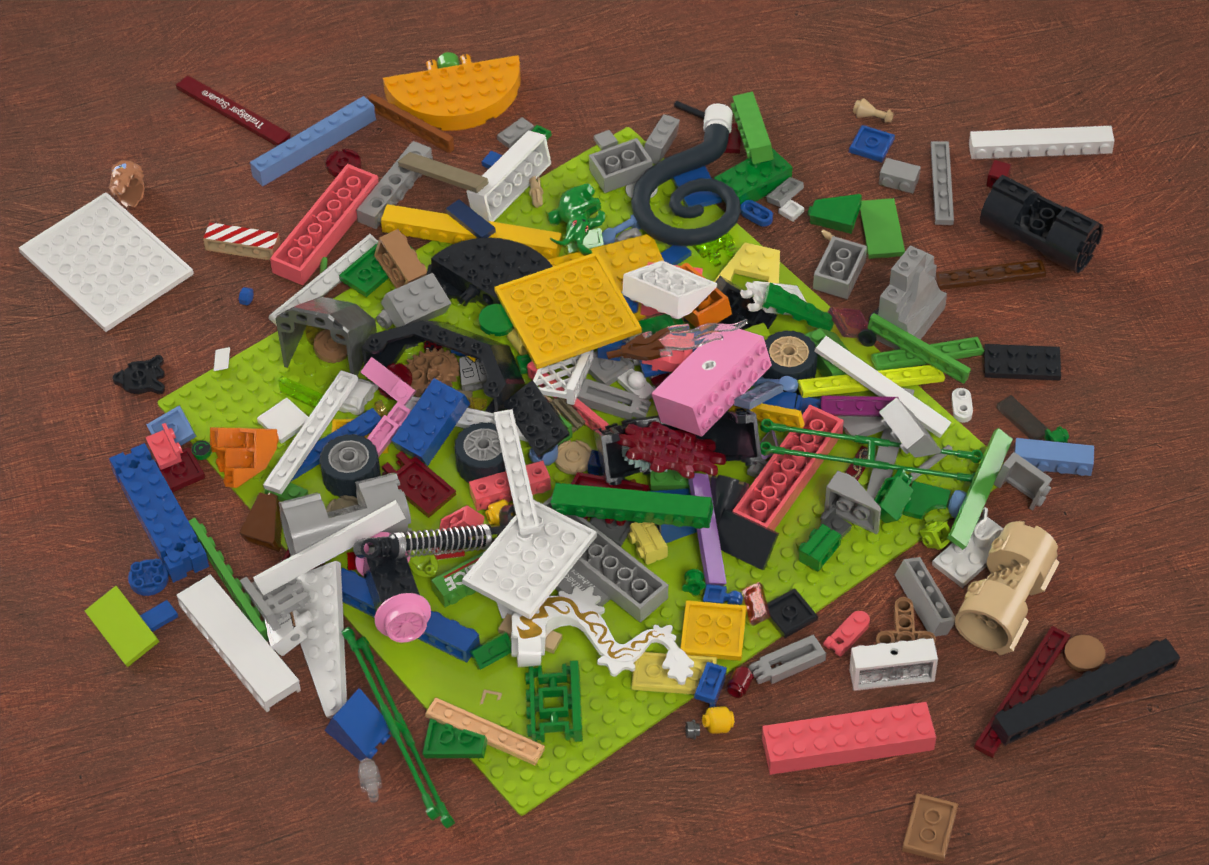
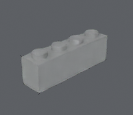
(926, 596)

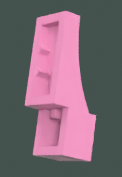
(388, 381)
(388, 426)

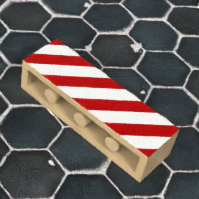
(241, 241)

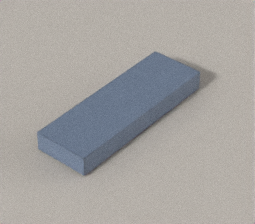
(758, 395)

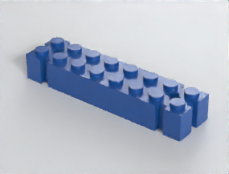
(159, 512)

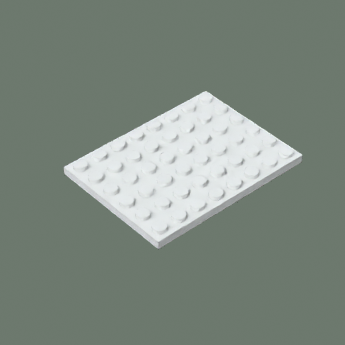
(106, 261)

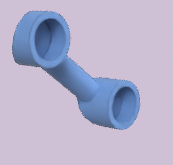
(609, 234)
(789, 383)

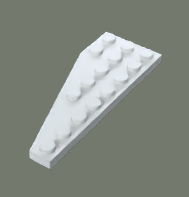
(325, 642)

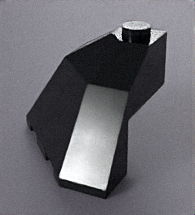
(739, 307)

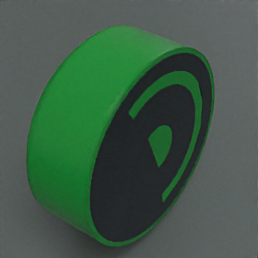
(201, 450)

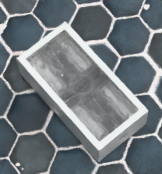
(893, 664)

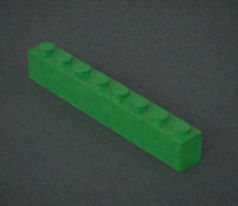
(632, 505)

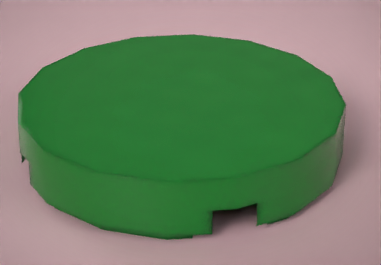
(495, 320)

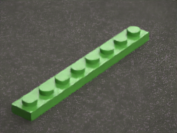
(225, 573)

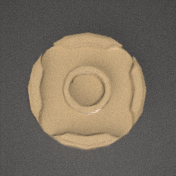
(573, 457)

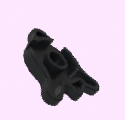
(142, 376)

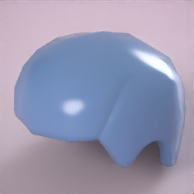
(548, 458)

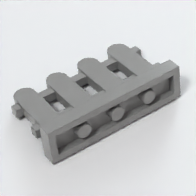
(277, 602)

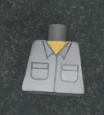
(472, 373)

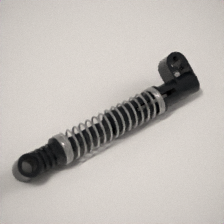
(449, 539)

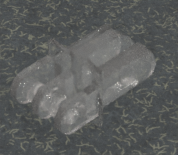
(369, 779)

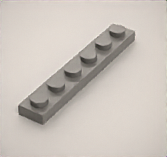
(942, 183)

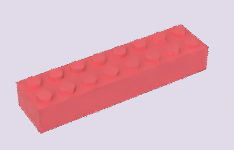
(323, 225)
(788, 474)
(848, 738)

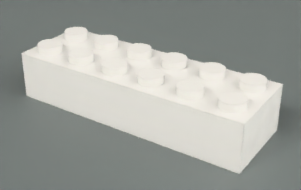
(511, 176)

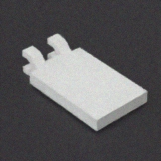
(758, 290)

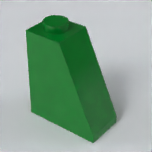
(836, 212)

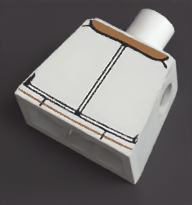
(291, 632)

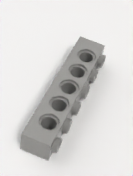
(390, 188)

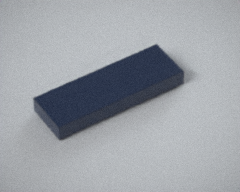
(470, 220)

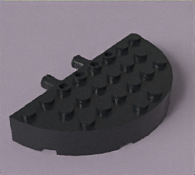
(482, 264)

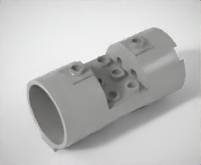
(307, 522)

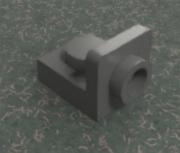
(835, 522)

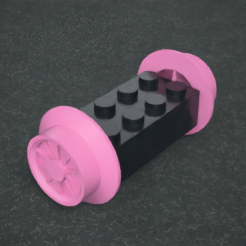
(397, 602)

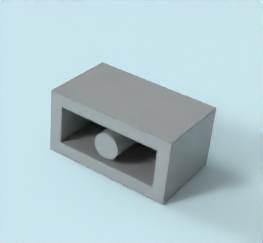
(899, 175)

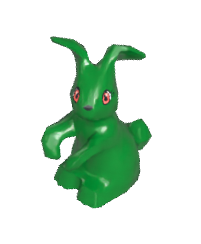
(575, 209)

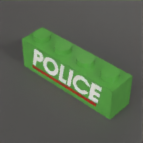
(449, 585)

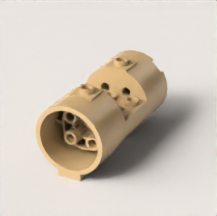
(996, 608)

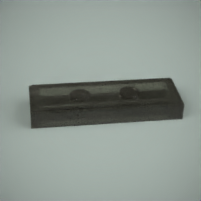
(1022, 418)

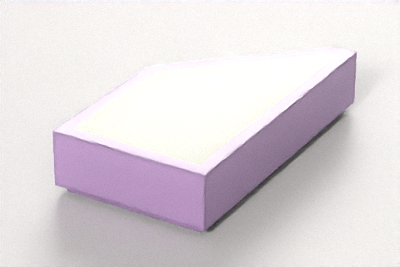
(772, 439)

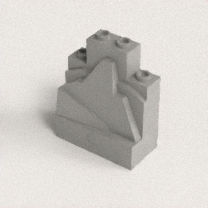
(912, 296)

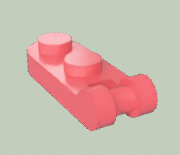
(848, 632)

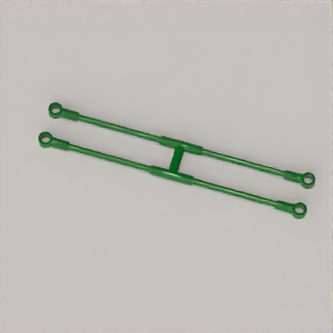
(870, 461)
(396, 726)

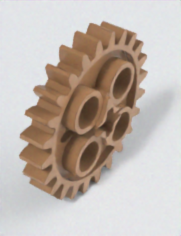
(432, 365)

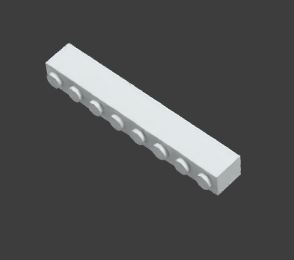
(1041, 142)

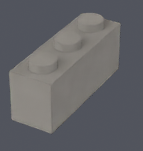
(662, 138)

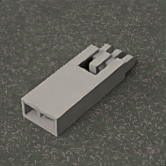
(606, 400)
(793, 658)

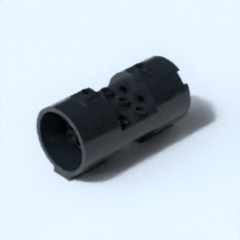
(1041, 224)

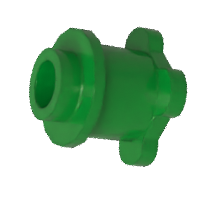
(1057, 435)
(694, 582)

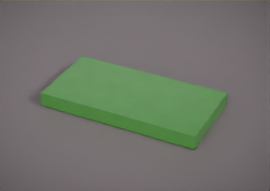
(881, 228)

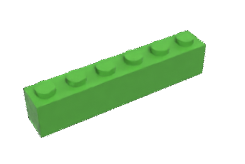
(751, 128)

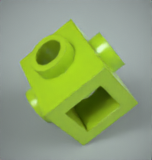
(935, 534)

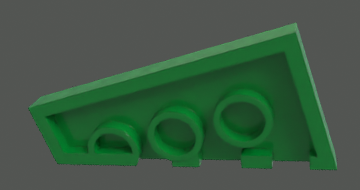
(799, 309)

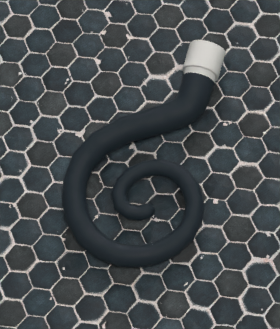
(716, 136)

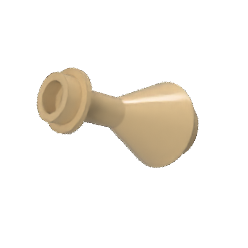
(865, 109)

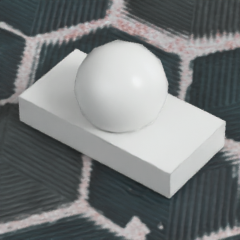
(635, 383)

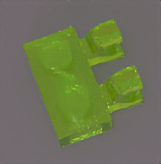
(711, 249)

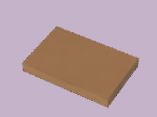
(930, 827)

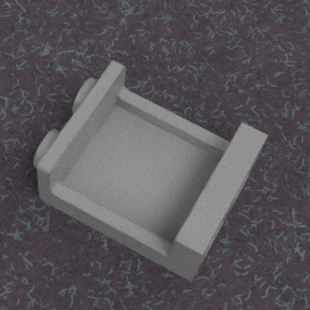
(1025, 478)

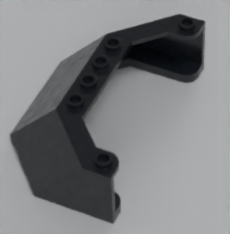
(497, 358)
(734, 436)

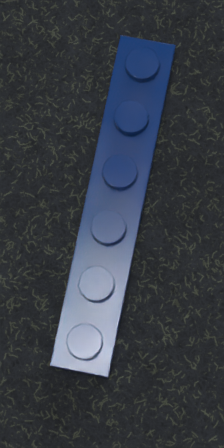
(360, 426)

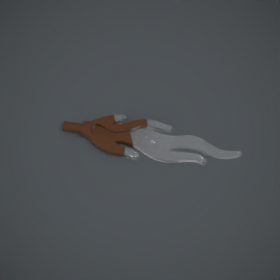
(671, 338)

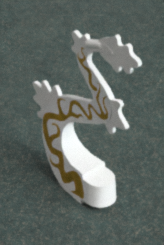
(581, 611)

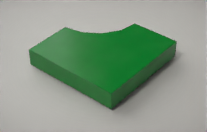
(926, 498)

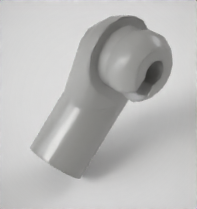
(634, 232)

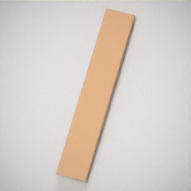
(496, 735)

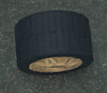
(791, 356)

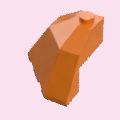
(242, 452)

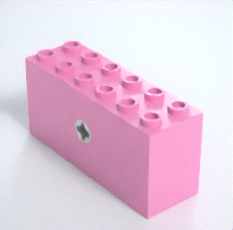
(711, 380)

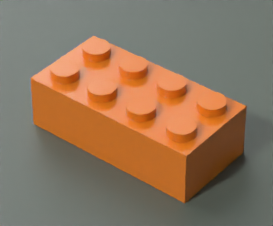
(712, 308)

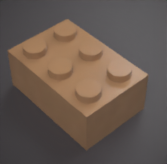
(399, 259)

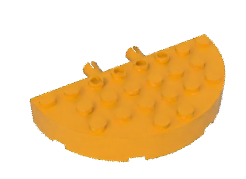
(458, 94)

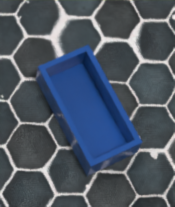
(430, 421)

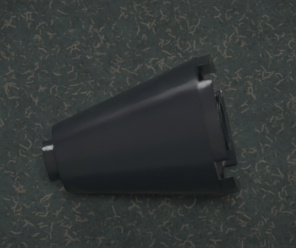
(726, 494)

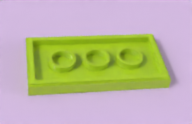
(122, 626)

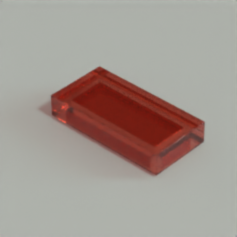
(756, 603)

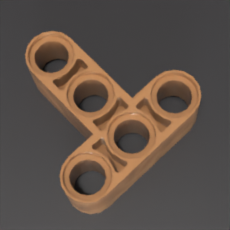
(901, 619)

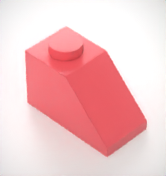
(463, 517)

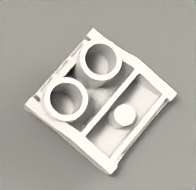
(358, 397)

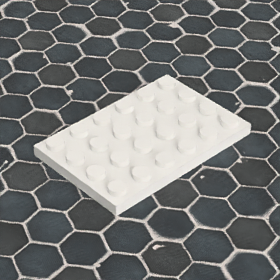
(528, 567)

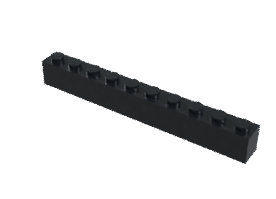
(1085, 691)

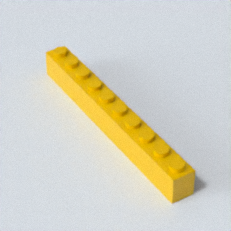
(445, 229)

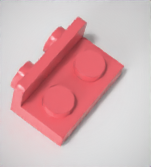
(164, 447)

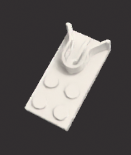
(965, 564)

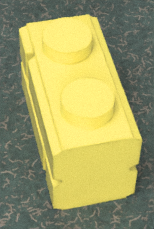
(648, 542)

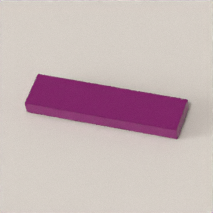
(854, 405)

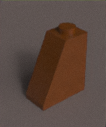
(264, 523)

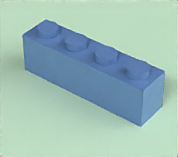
(1057, 456)

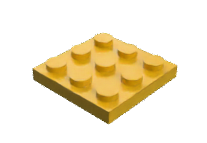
(713, 630)

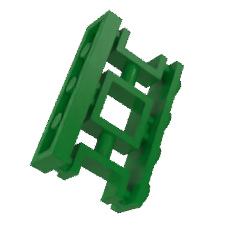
(571, 701)

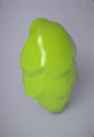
(424, 565)

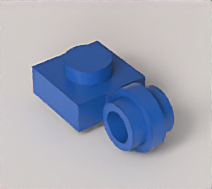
(719, 594)

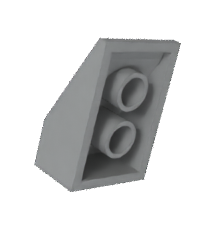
(852, 502)

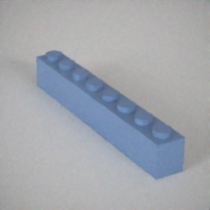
(312, 141)

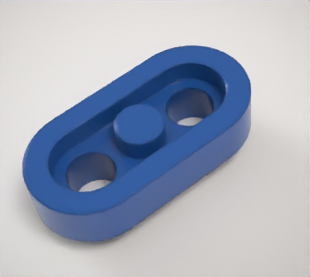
(757, 214)

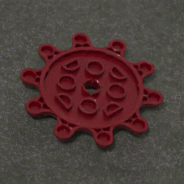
(671, 450)

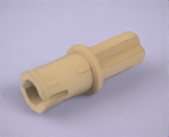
(536, 191)

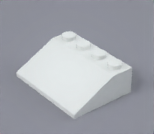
(667, 288)

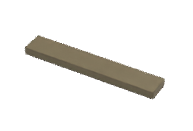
(443, 172)

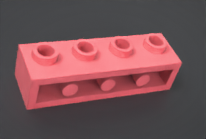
(496, 486)

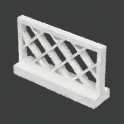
(572, 384)

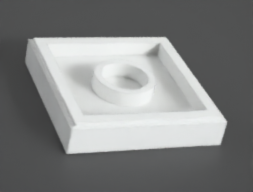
(285, 418)

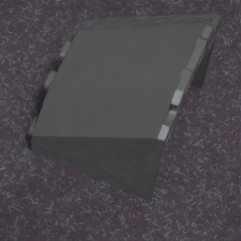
(330, 314)

